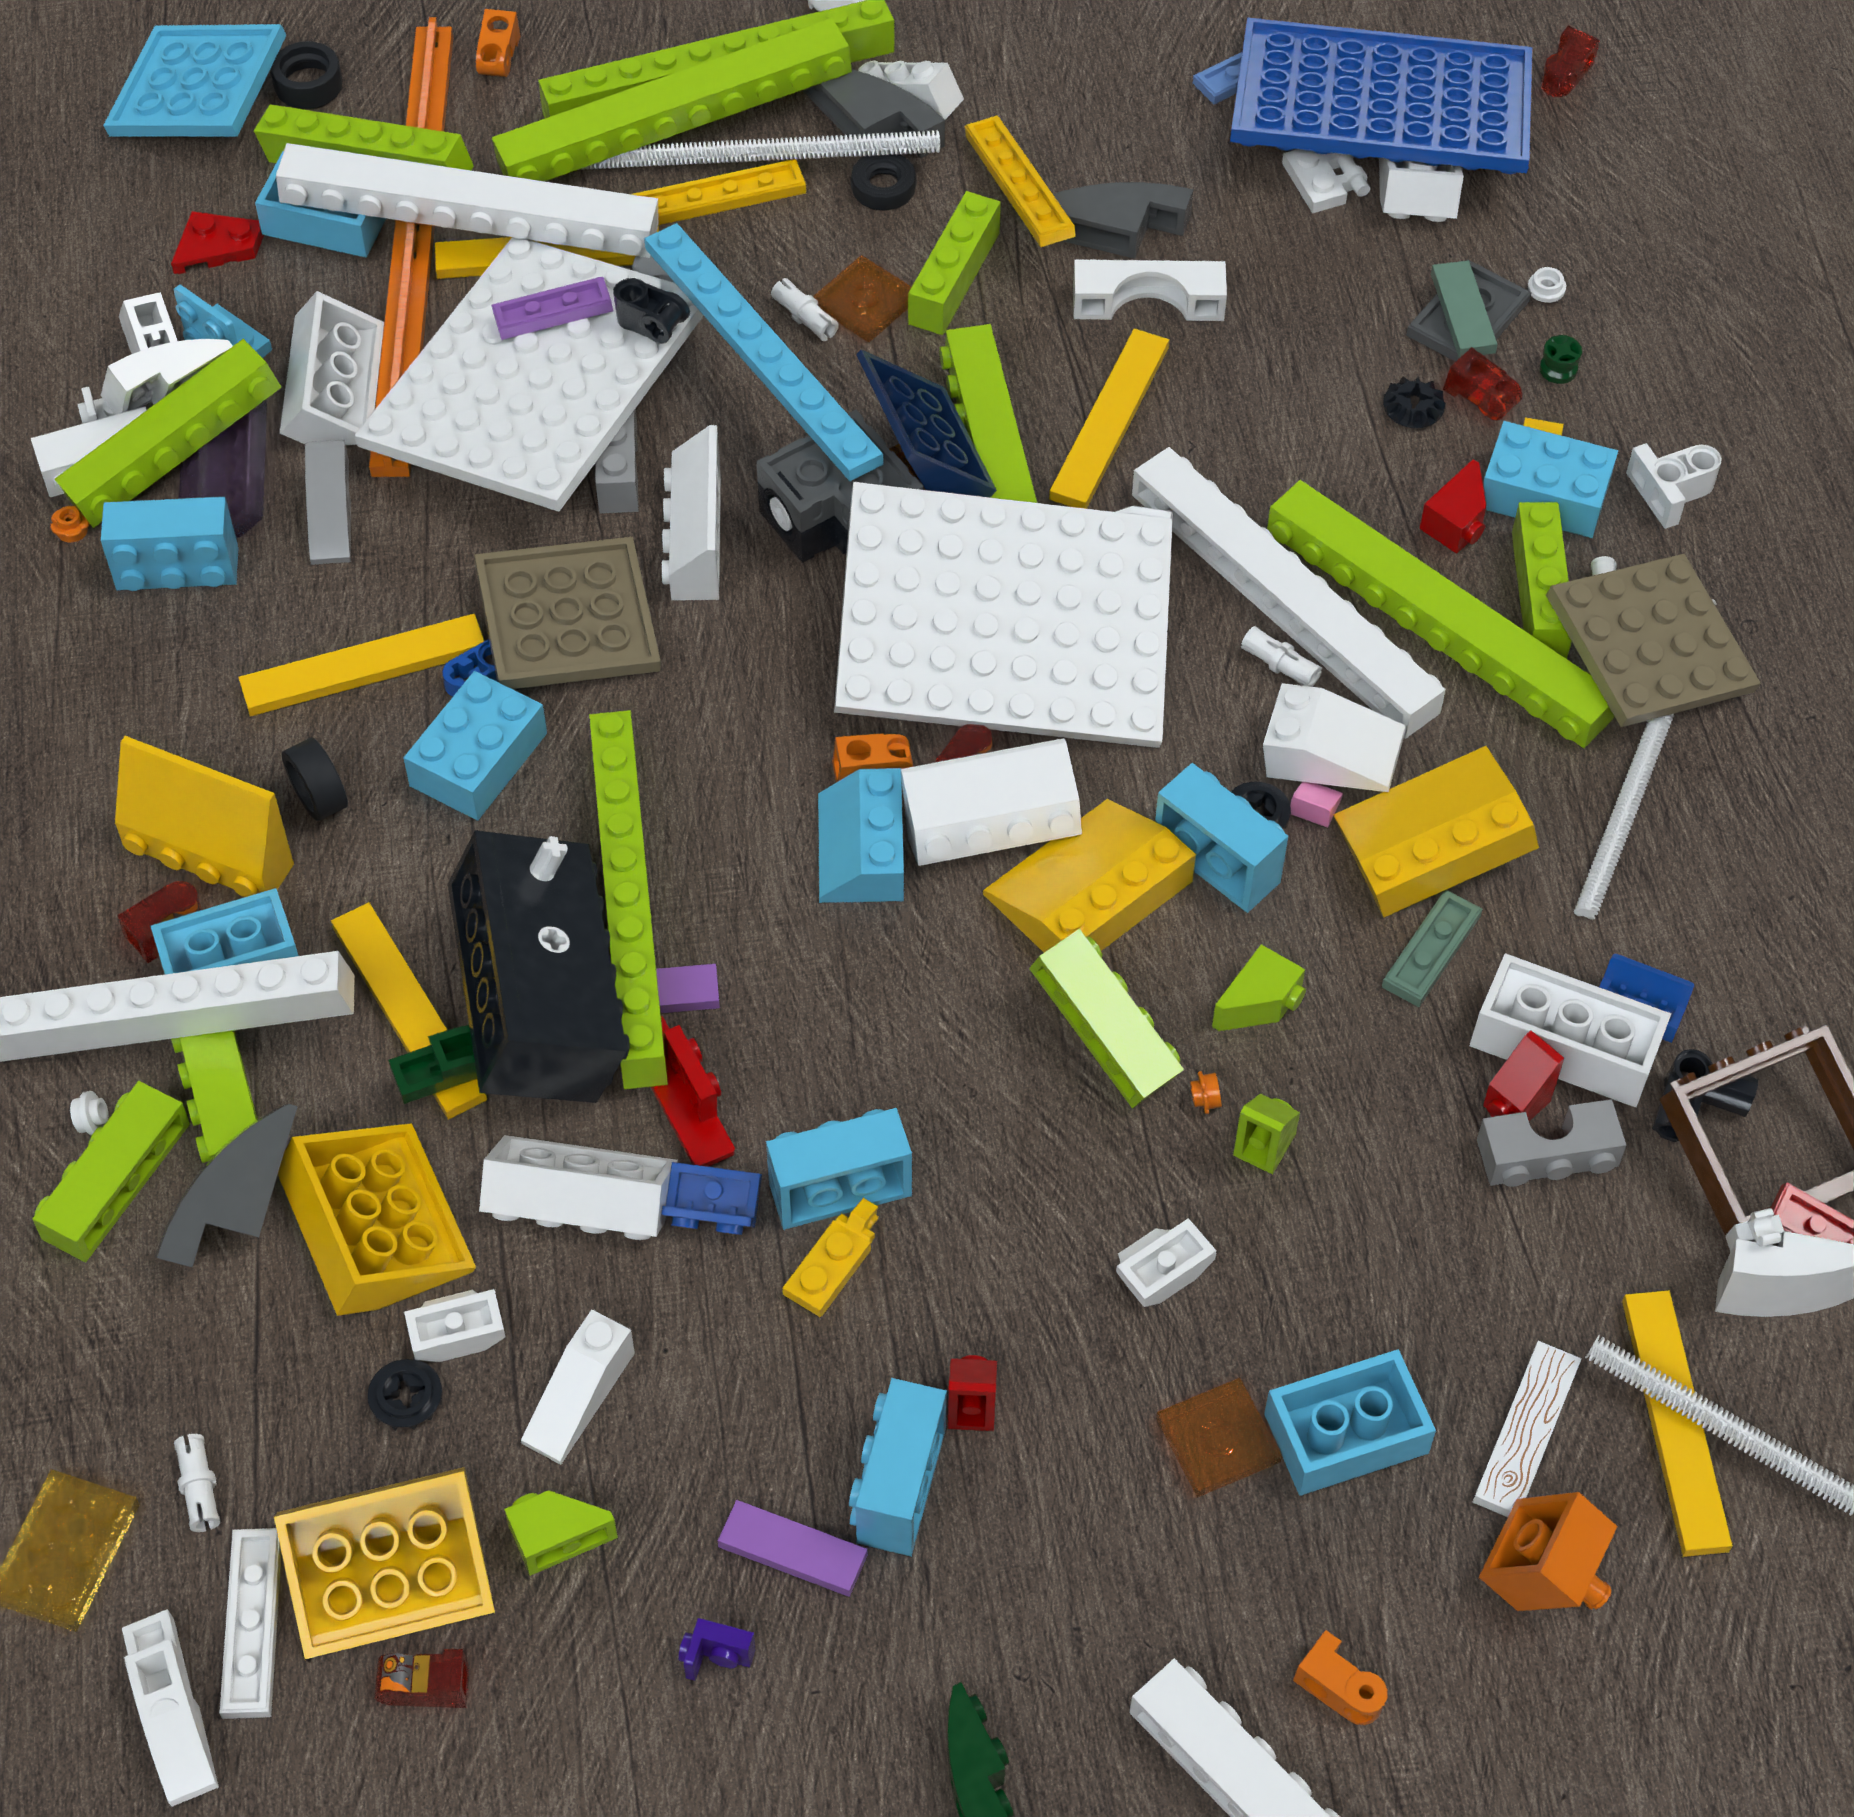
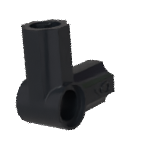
(1733, 1097)

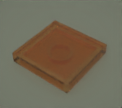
(864, 298)
(1218, 1437)

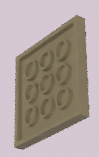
(566, 613)
(1652, 639)

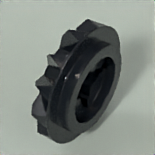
(1399, 406)
(1275, 801)
(386, 1385)

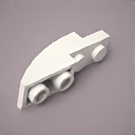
(168, 1708)

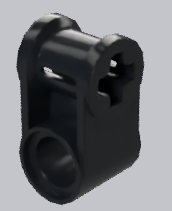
(646, 311)

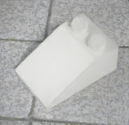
(1419, 189)
(1330, 740)

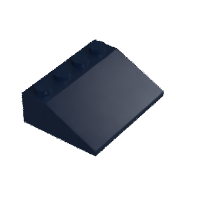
(928, 429)

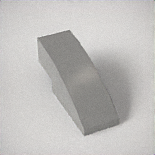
(328, 502)

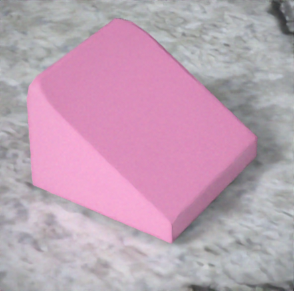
(1315, 803)

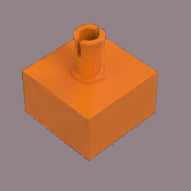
(1550, 1554)

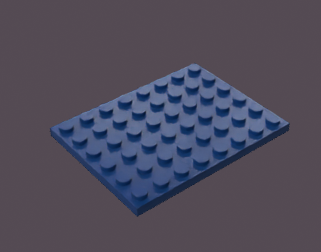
(1384, 95)

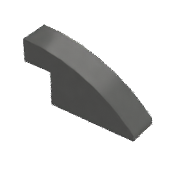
(872, 105)
(1118, 213)
(230, 1188)

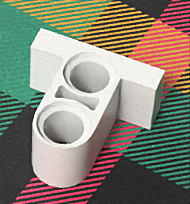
(1673, 479)

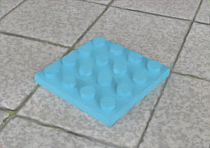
(195, 81)

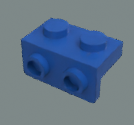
(1649, 987)
(712, 1196)

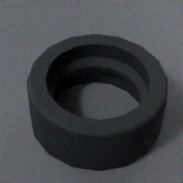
(312, 93)
(314, 779)

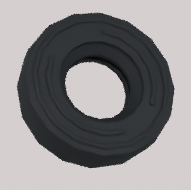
(880, 197)

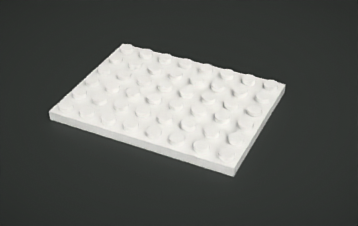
(528, 407)
(1004, 615)

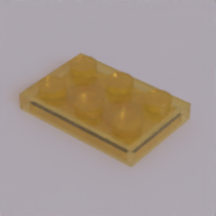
(64, 1549)

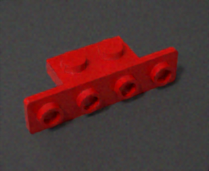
(692, 1100)

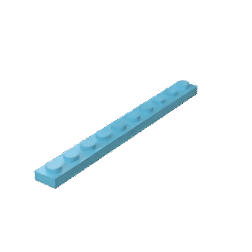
(764, 352)

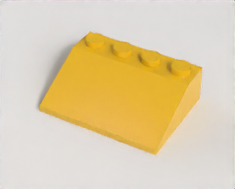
(200, 820)
(1437, 830)
(1096, 879)
(372, 1216)
(384, 1562)

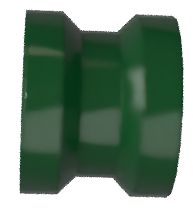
(1560, 359)

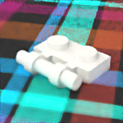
(1317, 180)

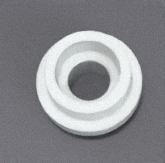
(1547, 285)
(88, 1112)

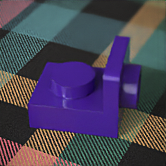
(721, 1643)

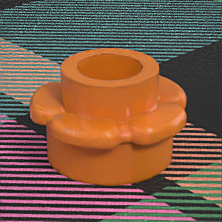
(69, 524)
(1206, 1092)

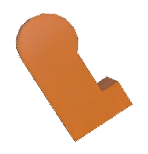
(497, 45)
(870, 752)
(1340, 1684)

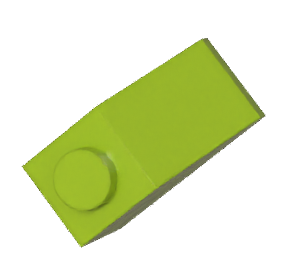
(1260, 992)
(1265, 1132)
(556, 1528)

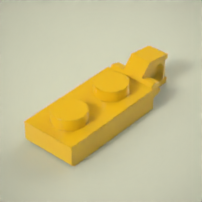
(833, 1259)

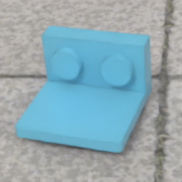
(215, 322)

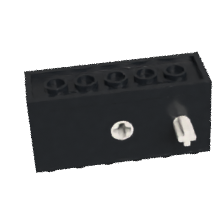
(536, 968)

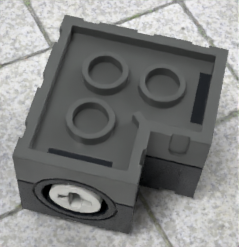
(811, 498)

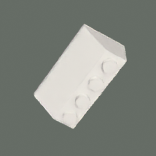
(331, 372)
(693, 519)
(990, 802)
(1599, 1033)
(575, 1187)

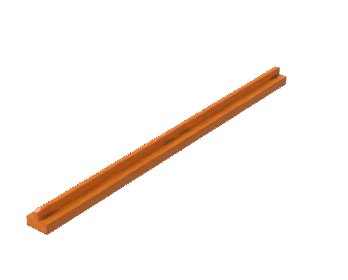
(410, 276)

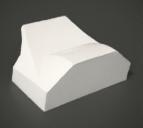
(1164, 1262)
(455, 1326)

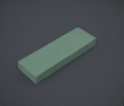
(1463, 308)
(1432, 948)

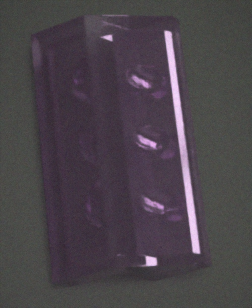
(233, 469)

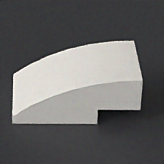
(157, 372)
(1787, 1278)

